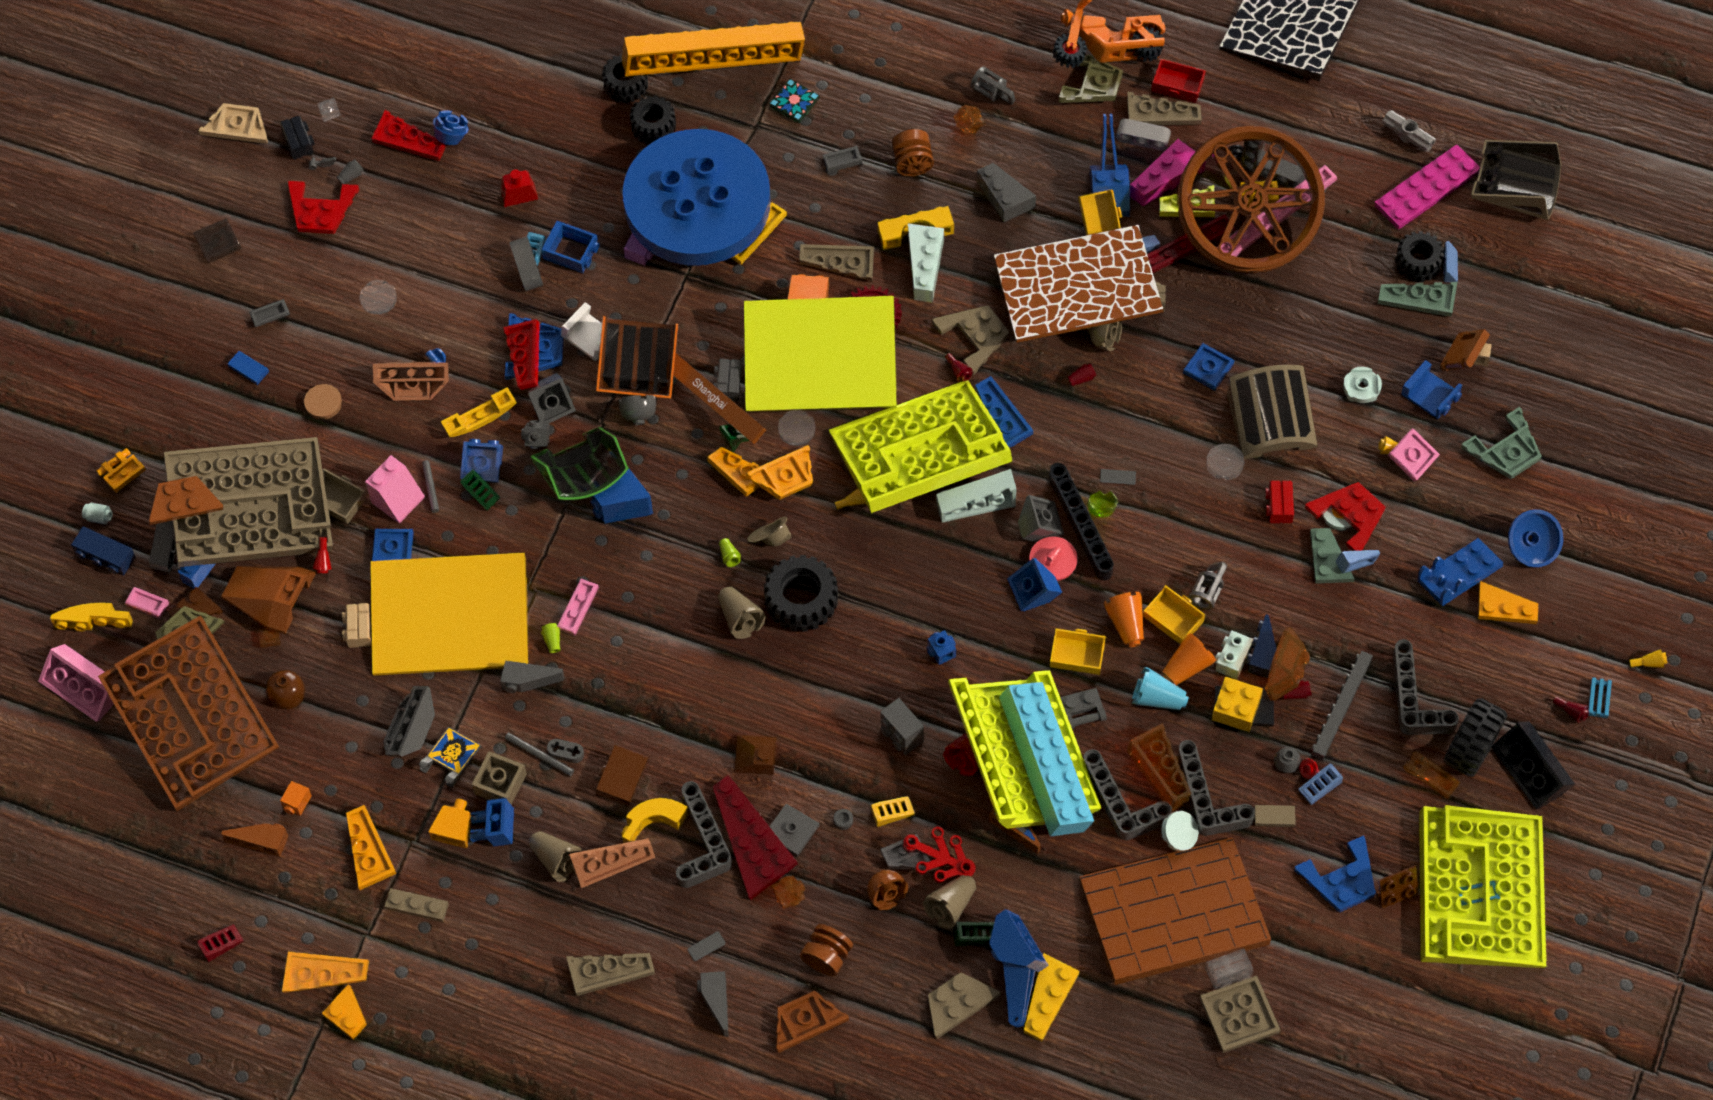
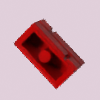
(1280, 502)

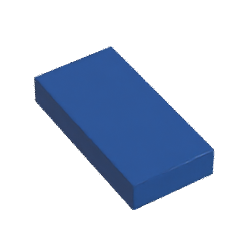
(248, 367)

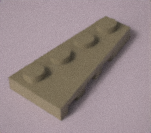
(1162, 111)
(845, 260)
(606, 971)

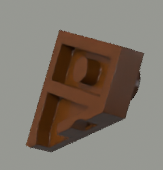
(197, 601)

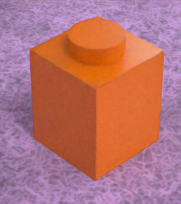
(295, 798)

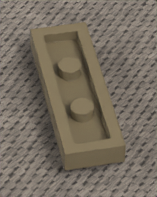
(416, 905)

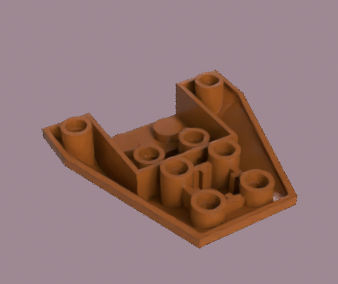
(267, 593)

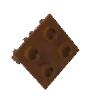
(1398, 887)

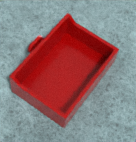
(1178, 80)

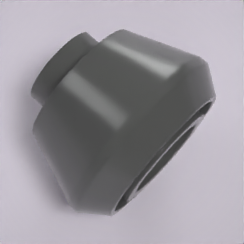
(1287, 760)

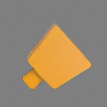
(452, 825)

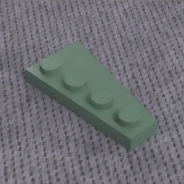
(1425, 298)

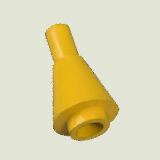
(1386, 445)
(854, 498)
(1654, 659)

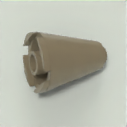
(740, 613)
(554, 854)
(950, 901)

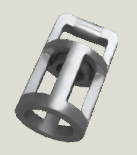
(1211, 580)

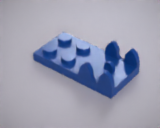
(1459, 571)

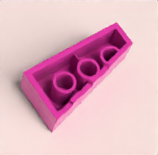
(1162, 174)

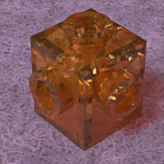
(969, 119)
(789, 891)

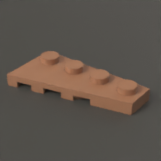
(607, 861)

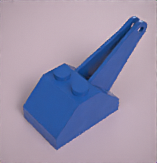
(1111, 176)
(1020, 960)

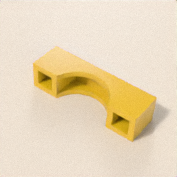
(893, 230)

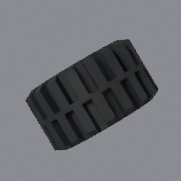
(619, 89)
(650, 108)
(1424, 245)

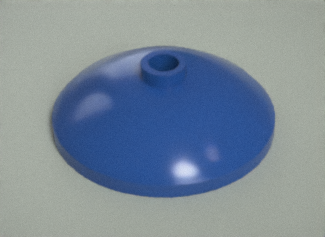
(1546, 538)

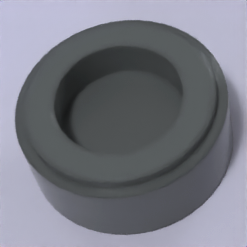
(843, 819)

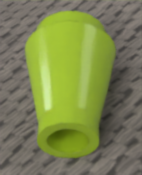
(729, 553)
(551, 635)

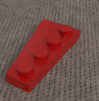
(399, 135)

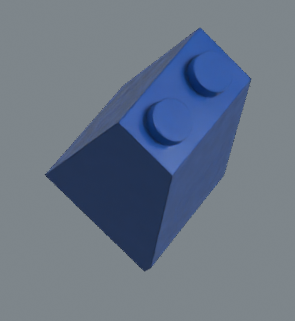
(622, 500)

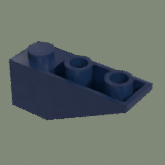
(1264, 650)

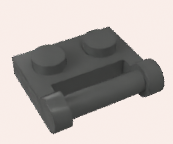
(1082, 703)

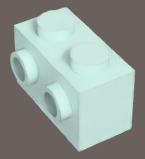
(1233, 654)

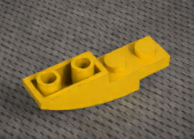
(85, 615)

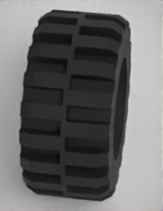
(801, 615)
(1475, 737)

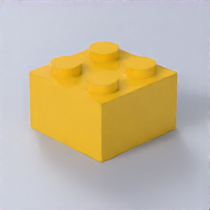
(1237, 704)

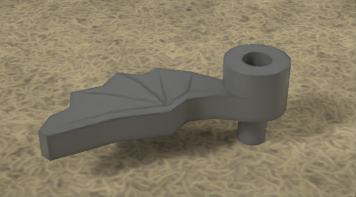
(323, 163)

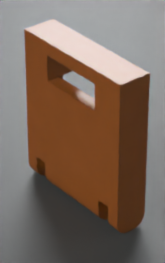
(1464, 350)

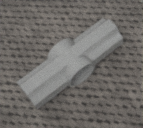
(1402, 126)

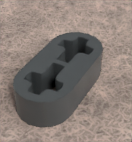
(565, 750)

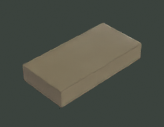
(1275, 815)

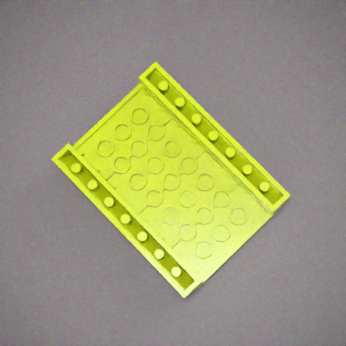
(998, 753)

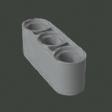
(1143, 134)

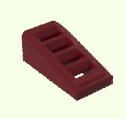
(217, 951)

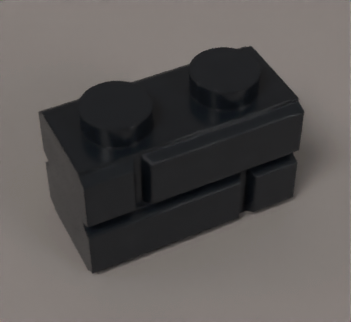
(296, 137)

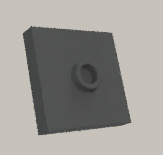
(794, 829)

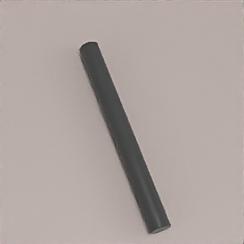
(539, 754)

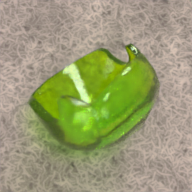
(1102, 504)

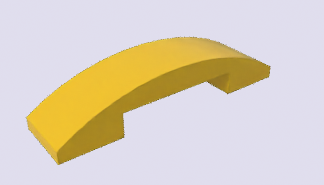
(479, 416)

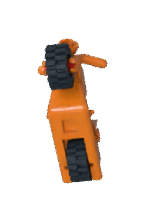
(1138, 34)

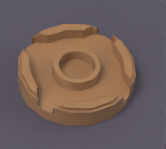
(323, 401)

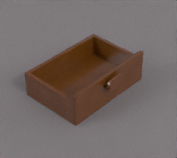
(621, 775)

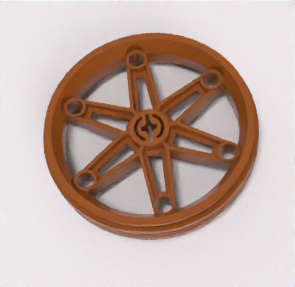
(1275, 139)

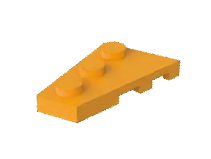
(734, 469)
(1505, 606)

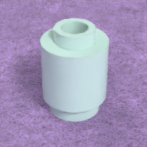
(97, 513)

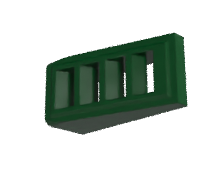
(468, 478)
(974, 926)

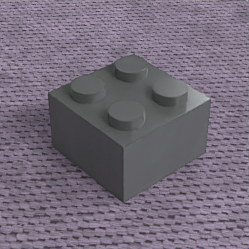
(901, 727)

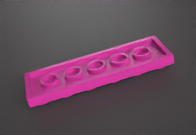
(1427, 187)

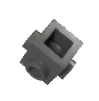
(536, 434)

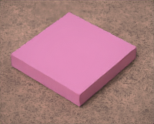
(1413, 454)

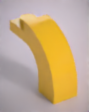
(654, 811)

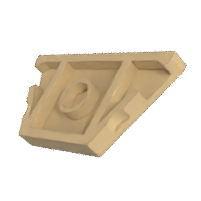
(236, 123)

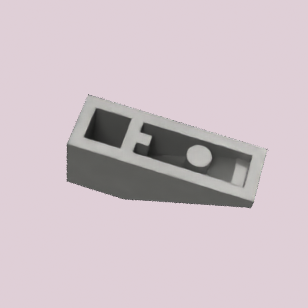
(525, 677)
(715, 997)

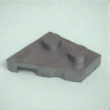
(900, 859)

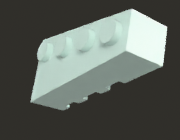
(925, 257)

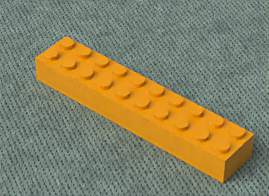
(712, 48)

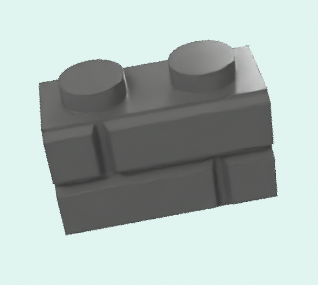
(729, 378)

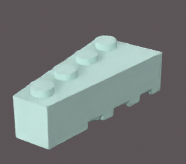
(978, 497)

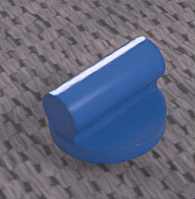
(436, 355)

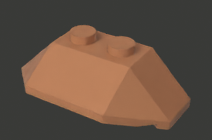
(411, 379)

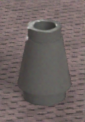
(350, 172)

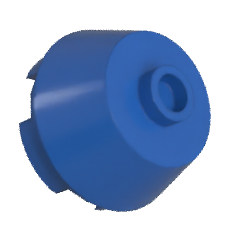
(450, 128)

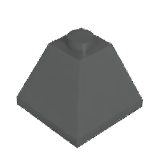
(551, 399)
(1039, 519)

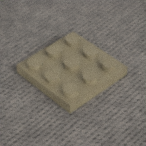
(1239, 1014)

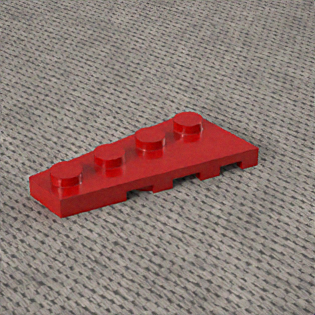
(524, 349)

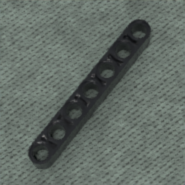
(1083, 529)

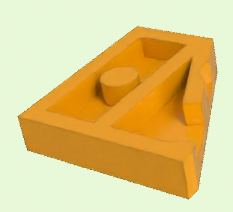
(346, 1013)

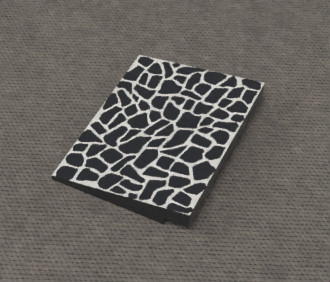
(1289, 34)

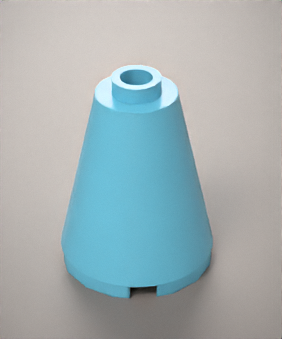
(1158, 692)

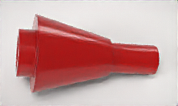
(322, 560)

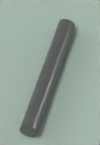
(430, 486)

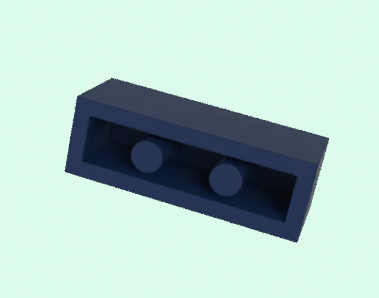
(103, 551)

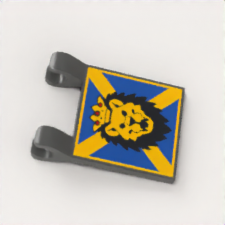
(451, 752)

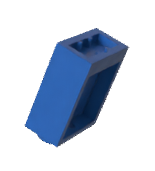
(561, 229)

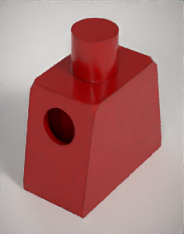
(517, 188)

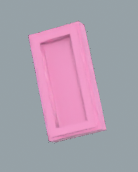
(147, 602)

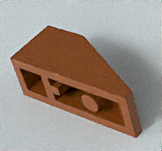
(262, 838)

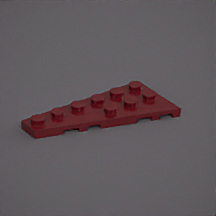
(756, 847)

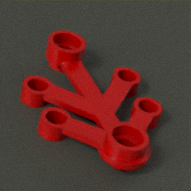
(941, 857)

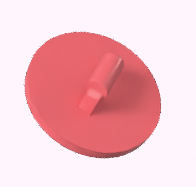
(1056, 555)

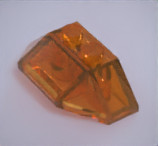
(1287, 665)

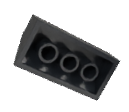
(1532, 764)

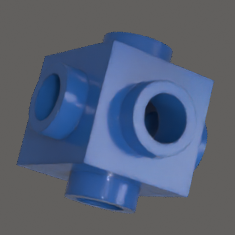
(941, 647)

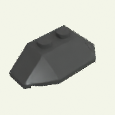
(410, 723)

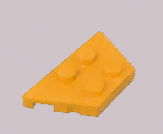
(785, 474)

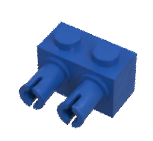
(499, 823)

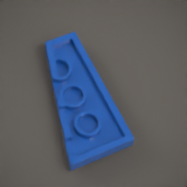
(1003, 412)

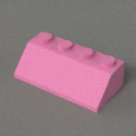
(76, 681)

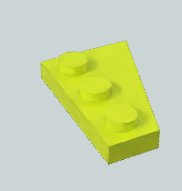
(1169, 208)

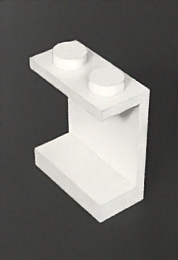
(583, 332)

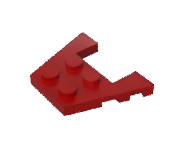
(320, 214)
(1355, 506)

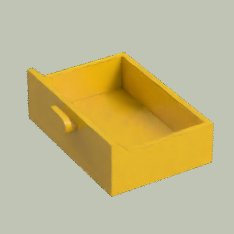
(1099, 212)
(1174, 614)
(1077, 651)

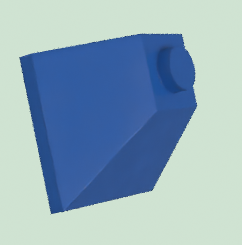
(1034, 585)

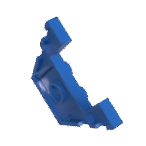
(550, 346)
(1347, 884)

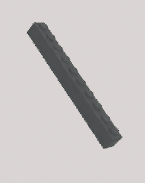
(1340, 708)

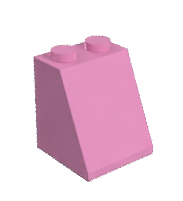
(394, 489)

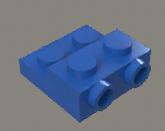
(483, 458)

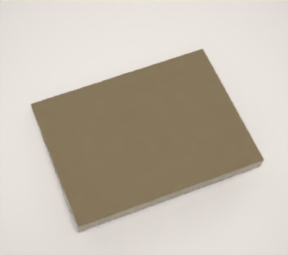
(268, 496)

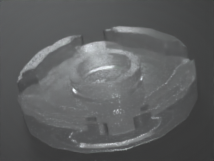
(378, 297)
(796, 428)
(1225, 461)

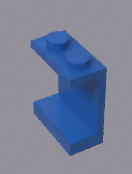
(1430, 391)

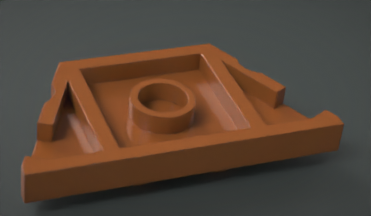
(182, 500)
(805, 1019)

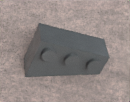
(1004, 192)

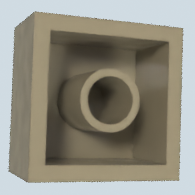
(499, 778)

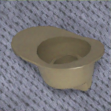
(772, 534)

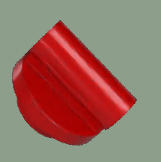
(1308, 768)

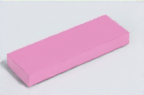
(578, 607)

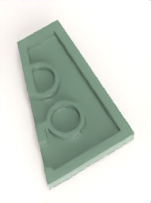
(1324, 554)

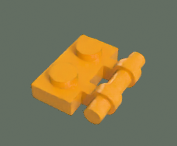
(123, 473)

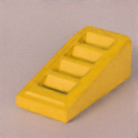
(883, 820)

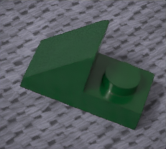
(732, 436)

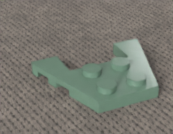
(1511, 454)

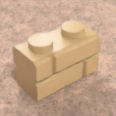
(357, 625)

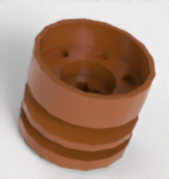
(912, 152)
(826, 950)

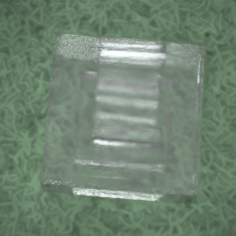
(328, 109)

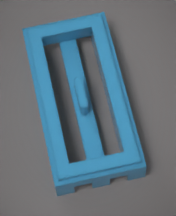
(1601, 683)

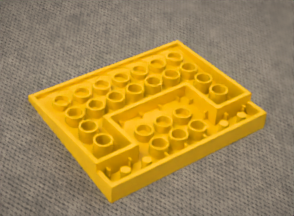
(448, 613)

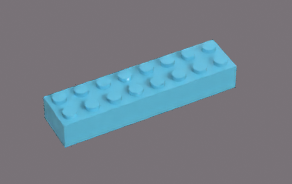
(1046, 759)

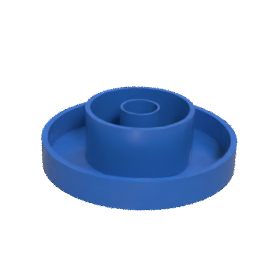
(696, 197)

